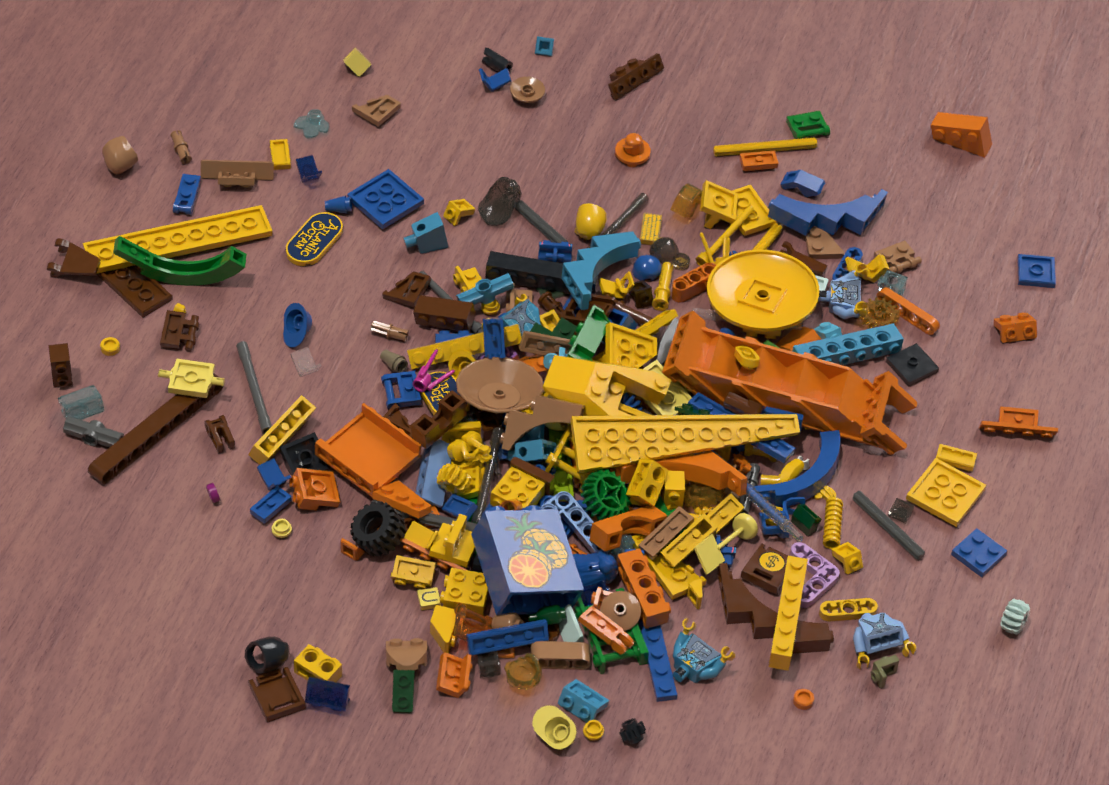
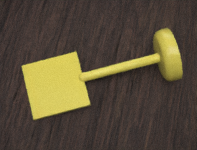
(709, 551)

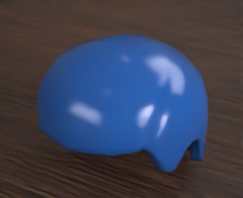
(646, 267)

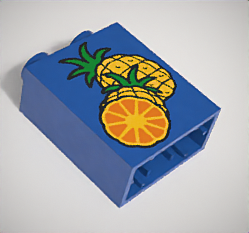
(526, 559)

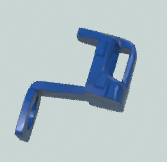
(771, 530)

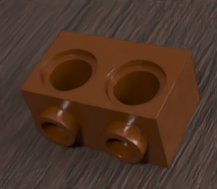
(60, 365)

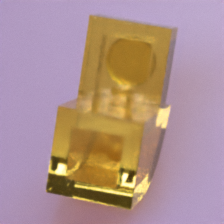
(687, 201)

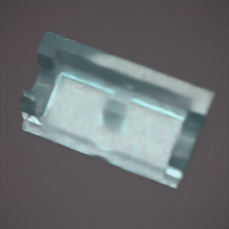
(81, 403)

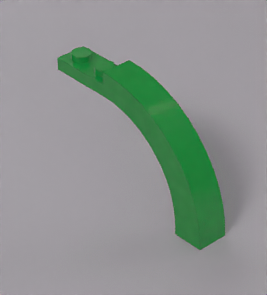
(182, 272)

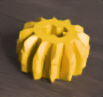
(453, 479)

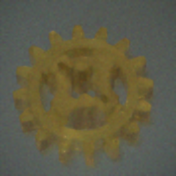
(880, 313)
(701, 495)

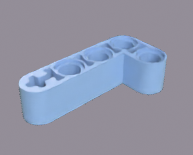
(567, 511)

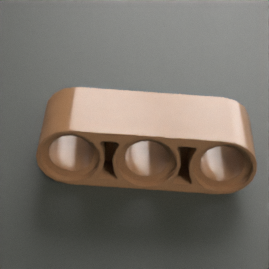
(562, 655)

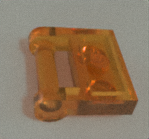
(466, 626)

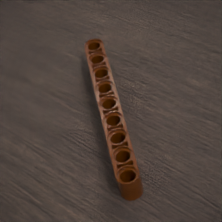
(147, 434)

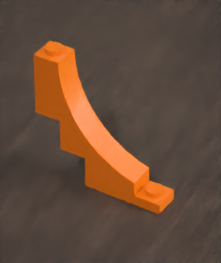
(702, 468)

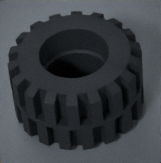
(368, 521)

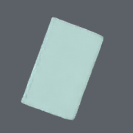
(569, 628)

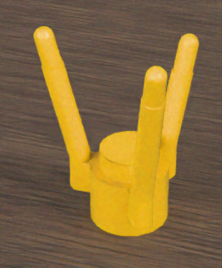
(726, 249)

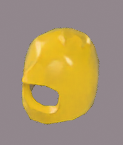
(590, 221)

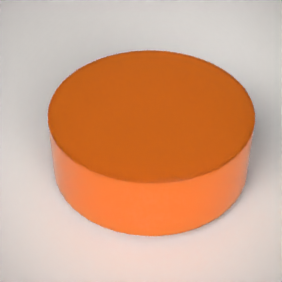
(803, 699)

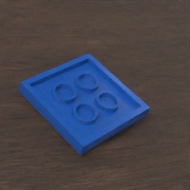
(385, 199)

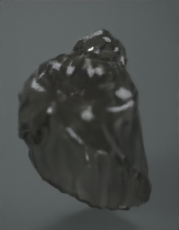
(500, 201)

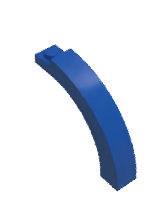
(812, 480)

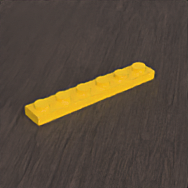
(472, 343)

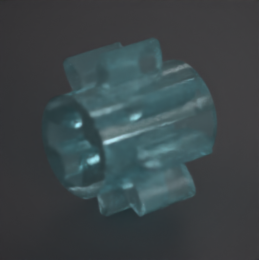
(626, 543)

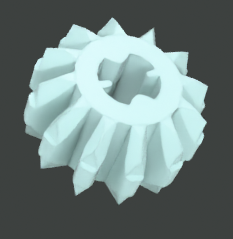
(1015, 616)

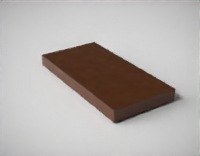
(136, 289)

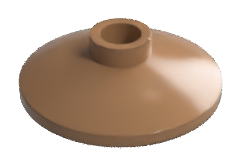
(527, 89)
(631, 613)

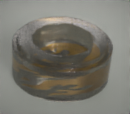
(681, 262)

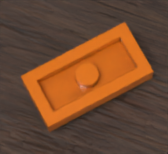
(758, 160)

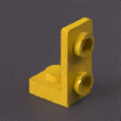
(875, 268)

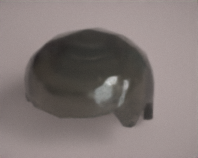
(664, 249)

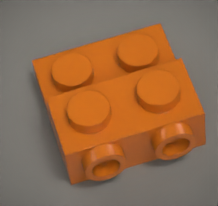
(314, 489)

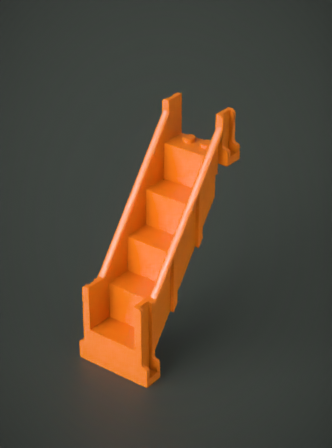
(822, 391)

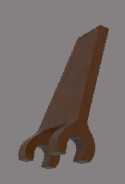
(76, 260)
(815, 266)

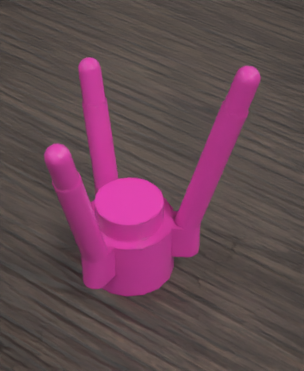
(423, 379)

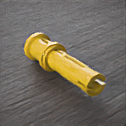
(663, 292)

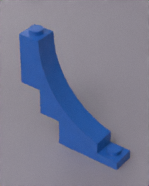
(804, 216)

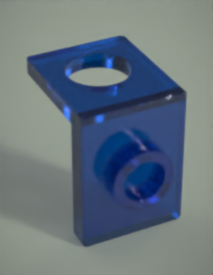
(307, 169)

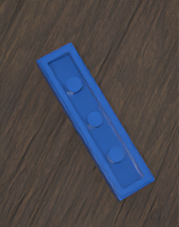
(507, 637)

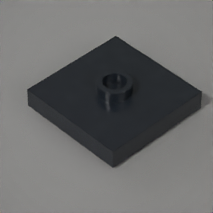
(912, 364)

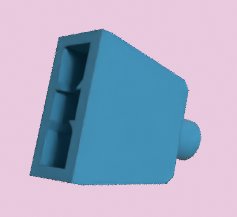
(427, 234)
(533, 451)

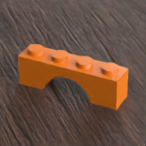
(609, 531)

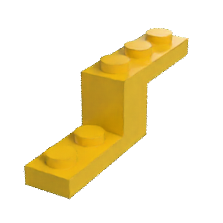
(701, 529)

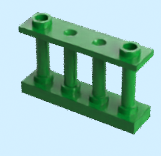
(638, 649)

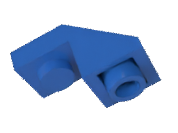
(806, 182)

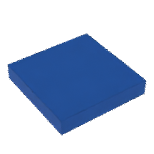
(1036, 271)

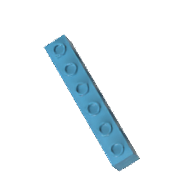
(855, 345)

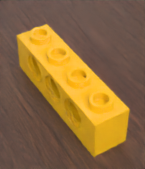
(282, 430)

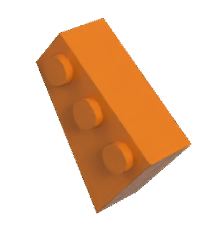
(963, 132)

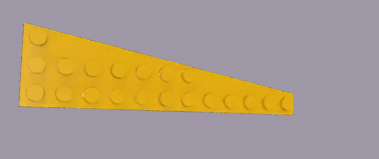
(624, 440)

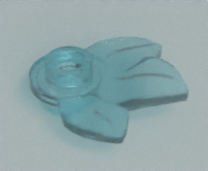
(312, 124)

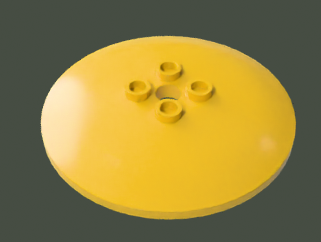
(743, 277)

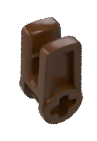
(218, 428)

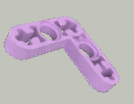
(819, 572)

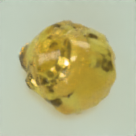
(524, 672)

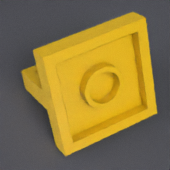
(718, 204)
(454, 543)

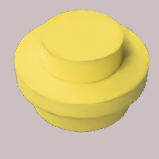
(281, 528)

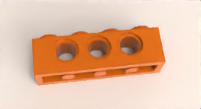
(642, 584)

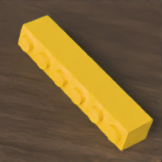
(788, 613)

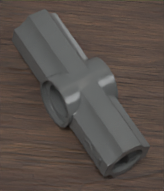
(91, 433)

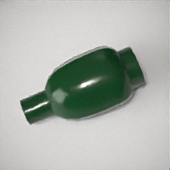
(552, 614)

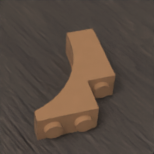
(544, 411)

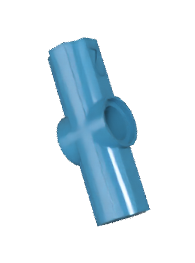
(487, 290)

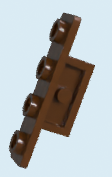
(633, 74)

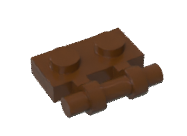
(173, 330)

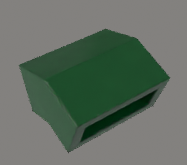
(805, 519)

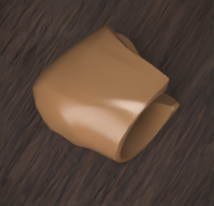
(119, 155)

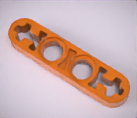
(923, 321)

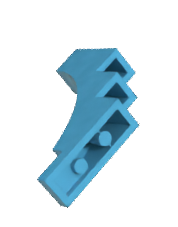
(591, 261)

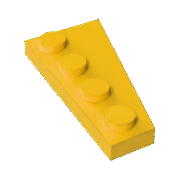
(673, 580)

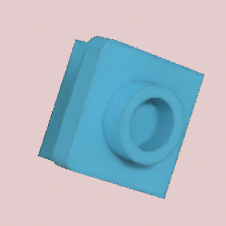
(828, 330)

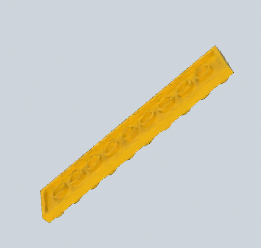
(187, 236)

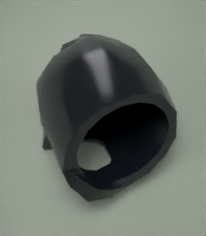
(274, 652)

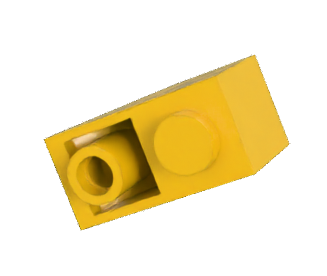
(442, 627)

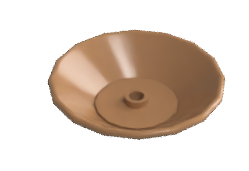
(499, 384)

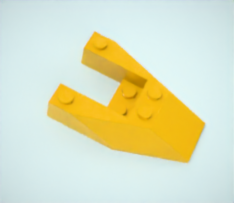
(601, 384)

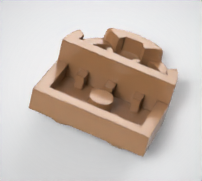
(406, 654)

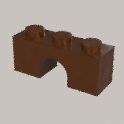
(450, 411)

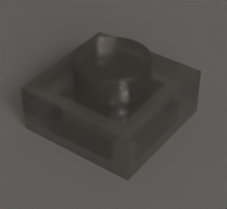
(901, 510)

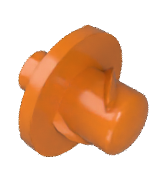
(632, 150)

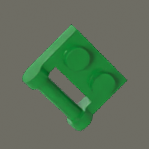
(807, 125)

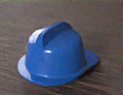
(296, 324)

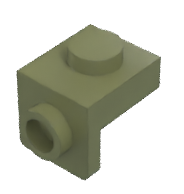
(883, 668)

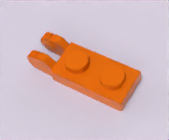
(606, 629)

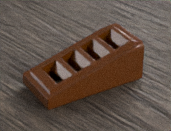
(486, 430)

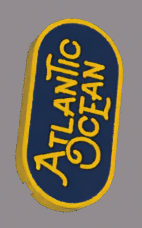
(314, 239)
(439, 391)

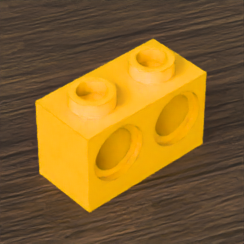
(647, 482)
(673, 490)
(319, 666)

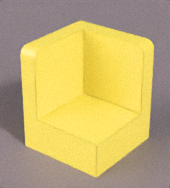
(357, 62)

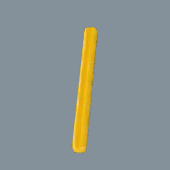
(780, 145)

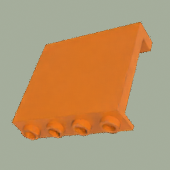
(369, 450)

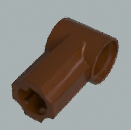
(741, 405)

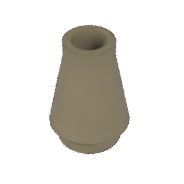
(394, 361)

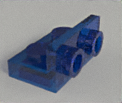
(327, 694)

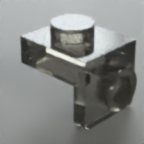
(488, 664)

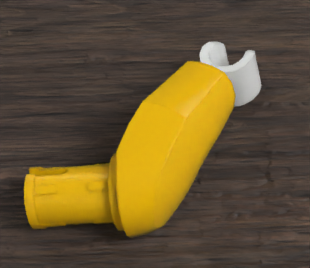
(789, 472)

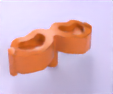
(742, 463)

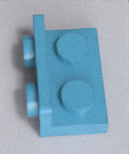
(582, 700)

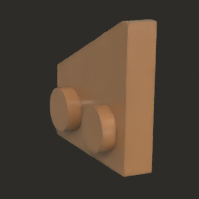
(377, 110)
(821, 245)

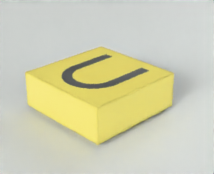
(428, 598)

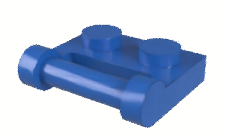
(408, 394)

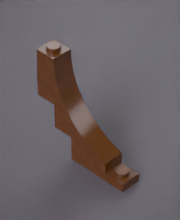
(744, 607)

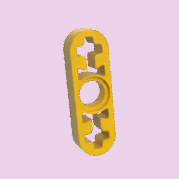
(842, 615)

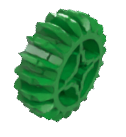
(599, 485)

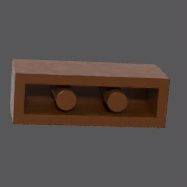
(444, 313)

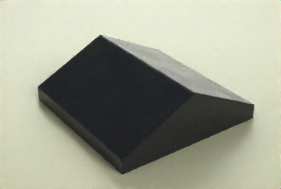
(302, 455)

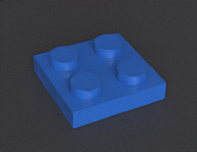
(979, 552)

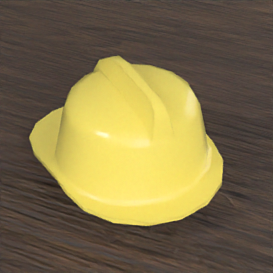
(554, 727)

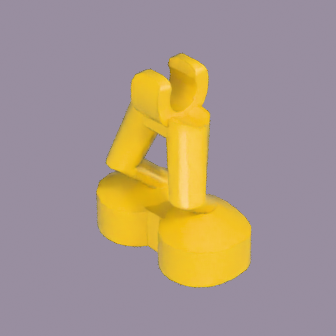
(470, 441)

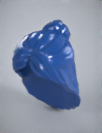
(596, 567)

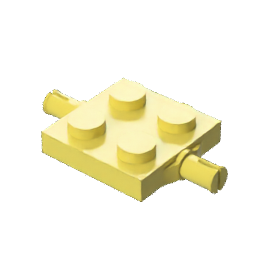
(191, 378)

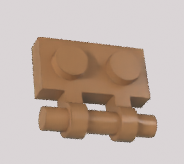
(899, 253)

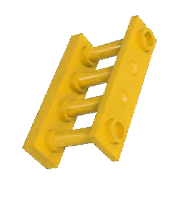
(553, 459)

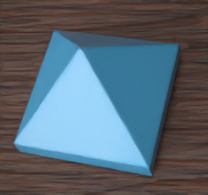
(544, 46)

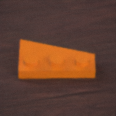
(402, 499)

